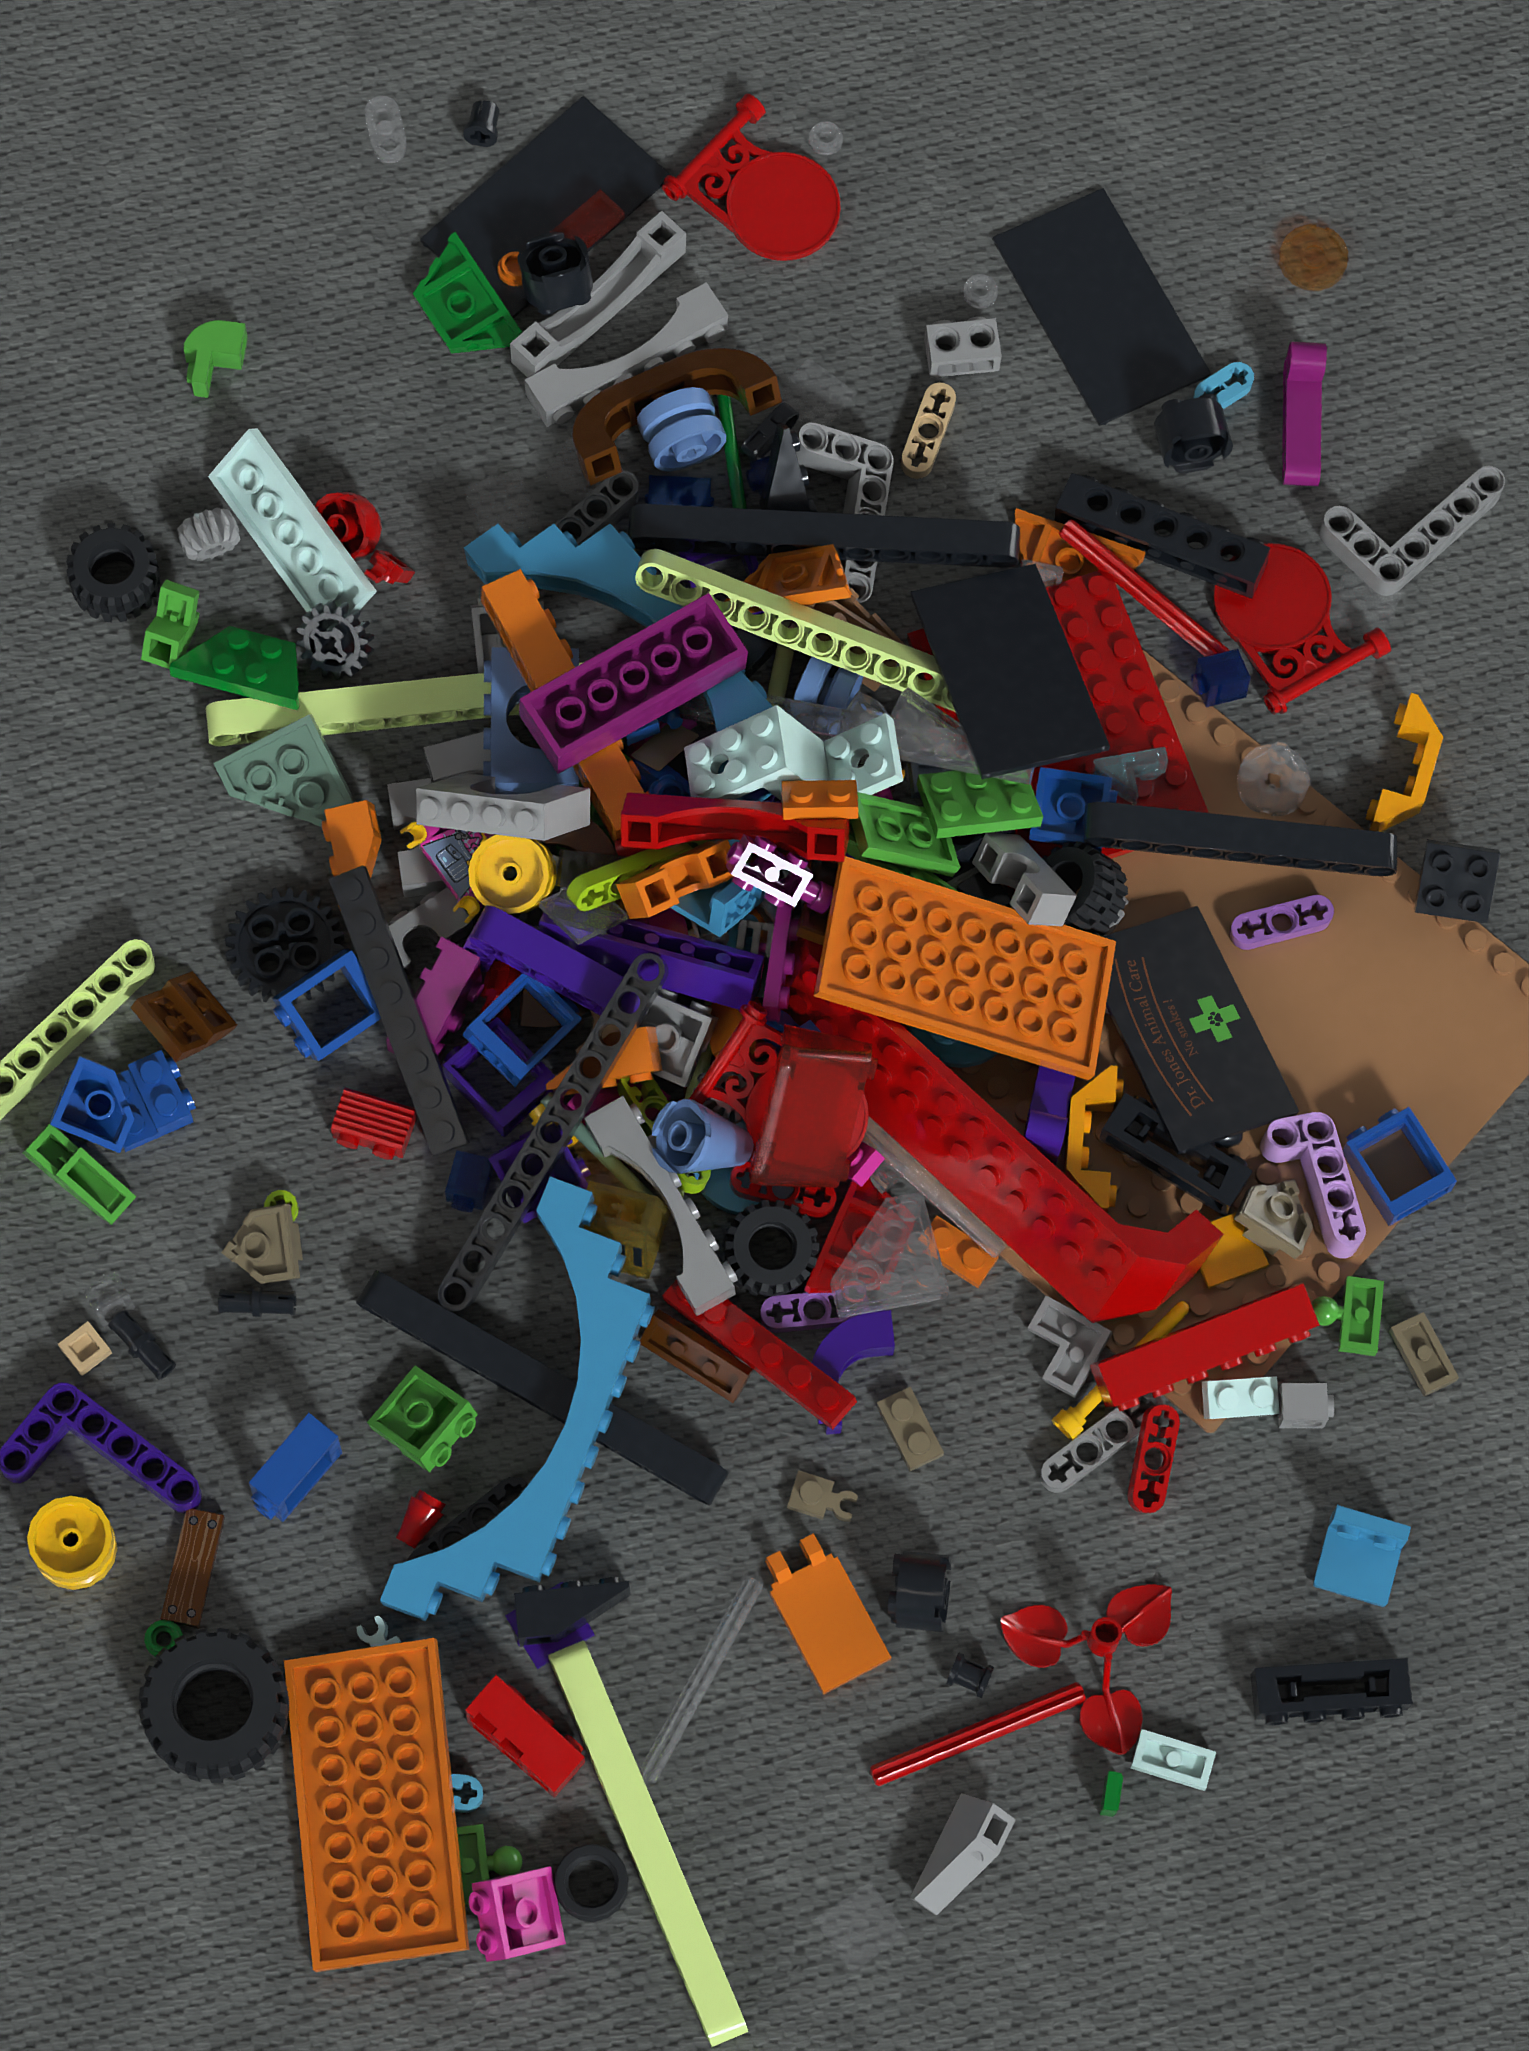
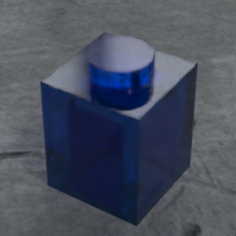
(1221, 678)
(468, 1181)

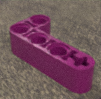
(1302, 413)

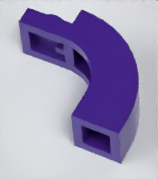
(853, 1340)

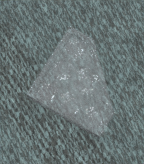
(891, 1261)

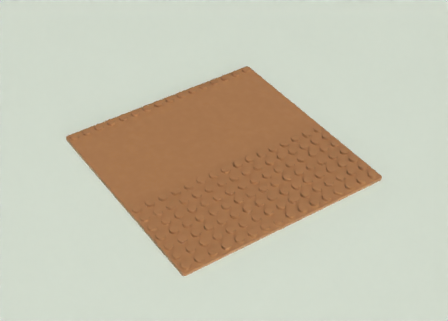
(1356, 1017)

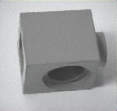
(1304, 1405)

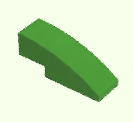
(79, 1174)

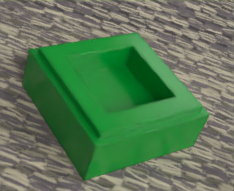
(1111, 1793)

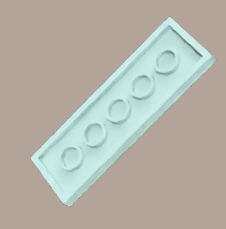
(288, 526)

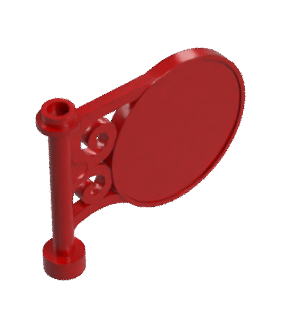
(774, 204)
(1286, 615)
(736, 1058)

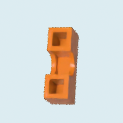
(666, 882)

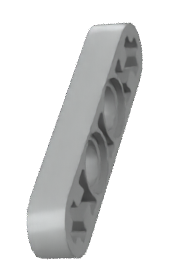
(1099, 1438)

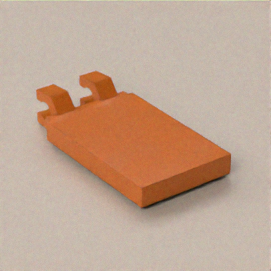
(826, 1617)

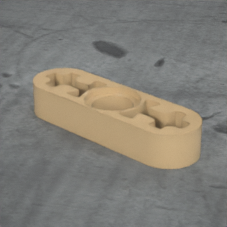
(929, 455)

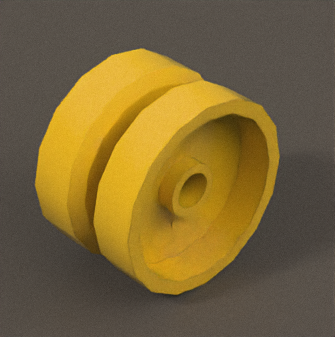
(496, 858)
(56, 1526)

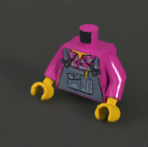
(450, 856)

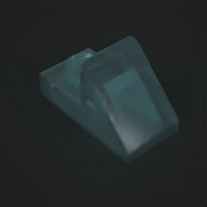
(1127, 767)

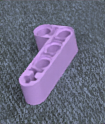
(1320, 1184)

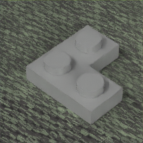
(1078, 1344)

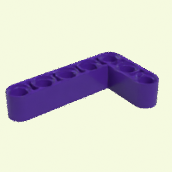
(545, 960)
(1048, 1111)
(103, 1442)

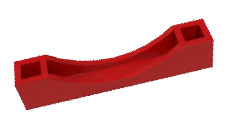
(668, 820)

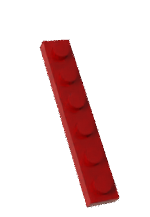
(769, 1357)

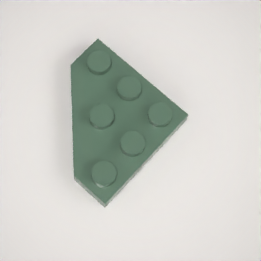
(287, 773)

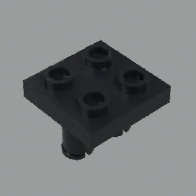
(1457, 881)

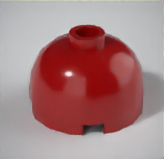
(352, 521)

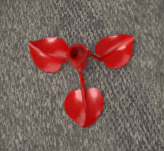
(1138, 1612)

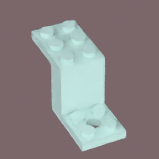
(779, 749)

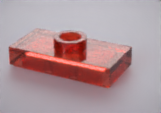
(592, 219)

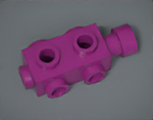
(765, 873)

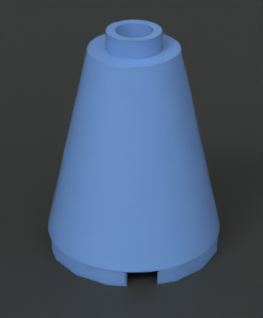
(698, 1139)

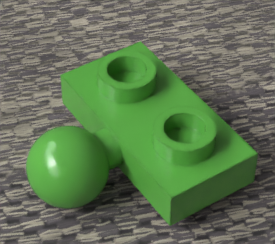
(1358, 1315)
(476, 1863)

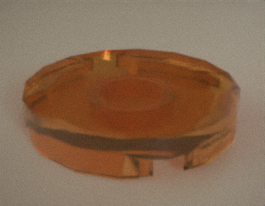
(1310, 268)

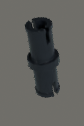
(257, 1302)
(142, 1345)

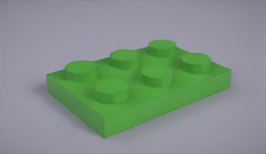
(969, 805)
(901, 836)

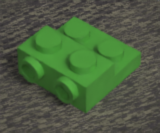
(424, 1419)

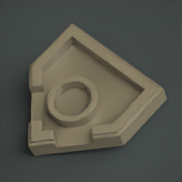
(1275, 1218)
(267, 1245)

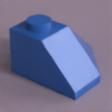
(94, 1106)

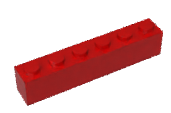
(1205, 1345)

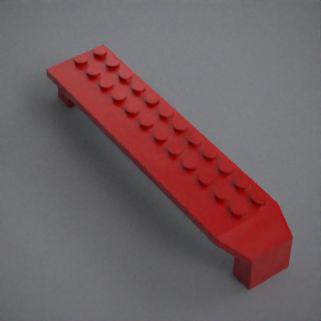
(1000, 1175)

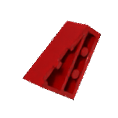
(525, 1736)

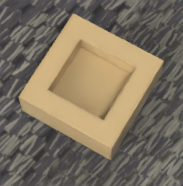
(84, 1348)

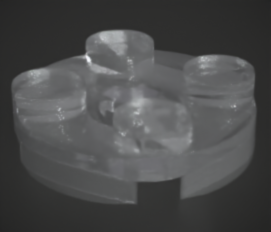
(1268, 798)

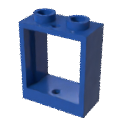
(288, 1014)
(498, 1052)
(1389, 1123)
(294, 1468)

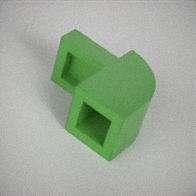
(212, 345)
(173, 626)

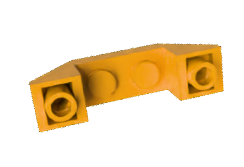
(1417, 727)
(1095, 1096)

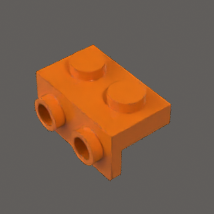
(819, 799)

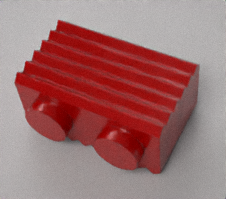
(373, 1124)

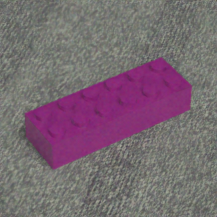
(633, 683)

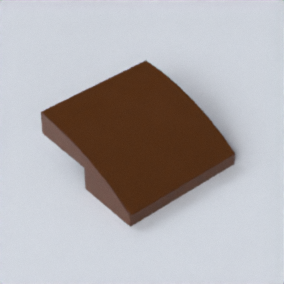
(184, 1016)

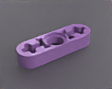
(1304, 905)
(785, 1304)

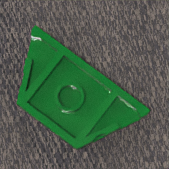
(464, 303)
(244, 665)

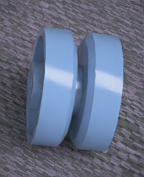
(681, 429)
(821, 688)

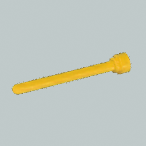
(1072, 1419)

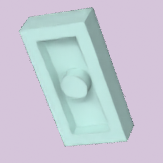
(1240, 1397)
(1173, 1760)

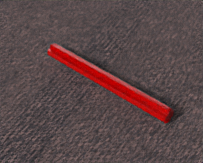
(1141, 590)
(977, 1734)

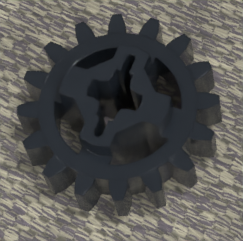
(350, 636)

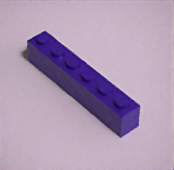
(694, 964)

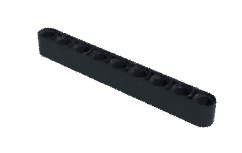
(1240, 839)

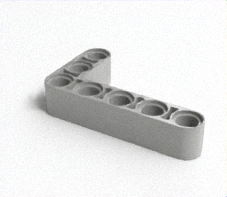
(860, 478)
(1419, 538)

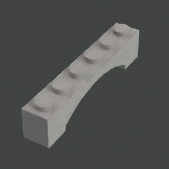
(643, 261)
(562, 392)
(619, 1134)

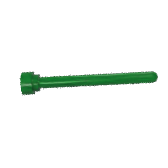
(731, 452)

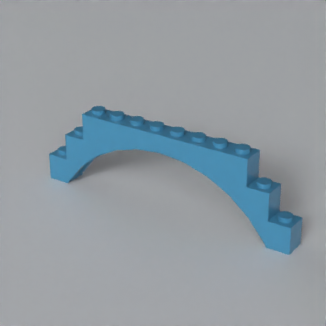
(606, 572)
(527, 1529)

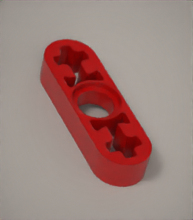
(807, 1206)
(1148, 1429)

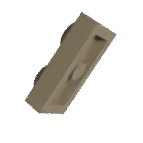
(1423, 1354)
(910, 1429)

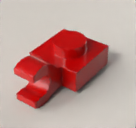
(388, 568)
(496, 981)

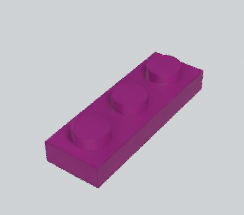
(780, 963)

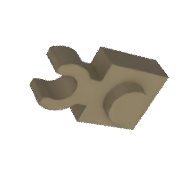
(814, 1496)

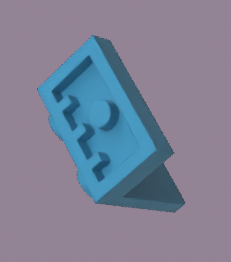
(719, 906)
(1360, 1555)

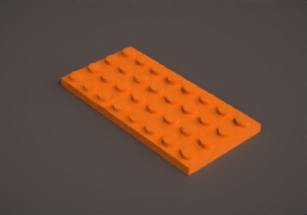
(965, 968)
(376, 1805)

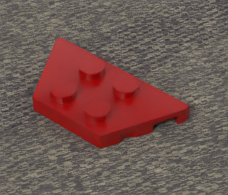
(851, 1220)

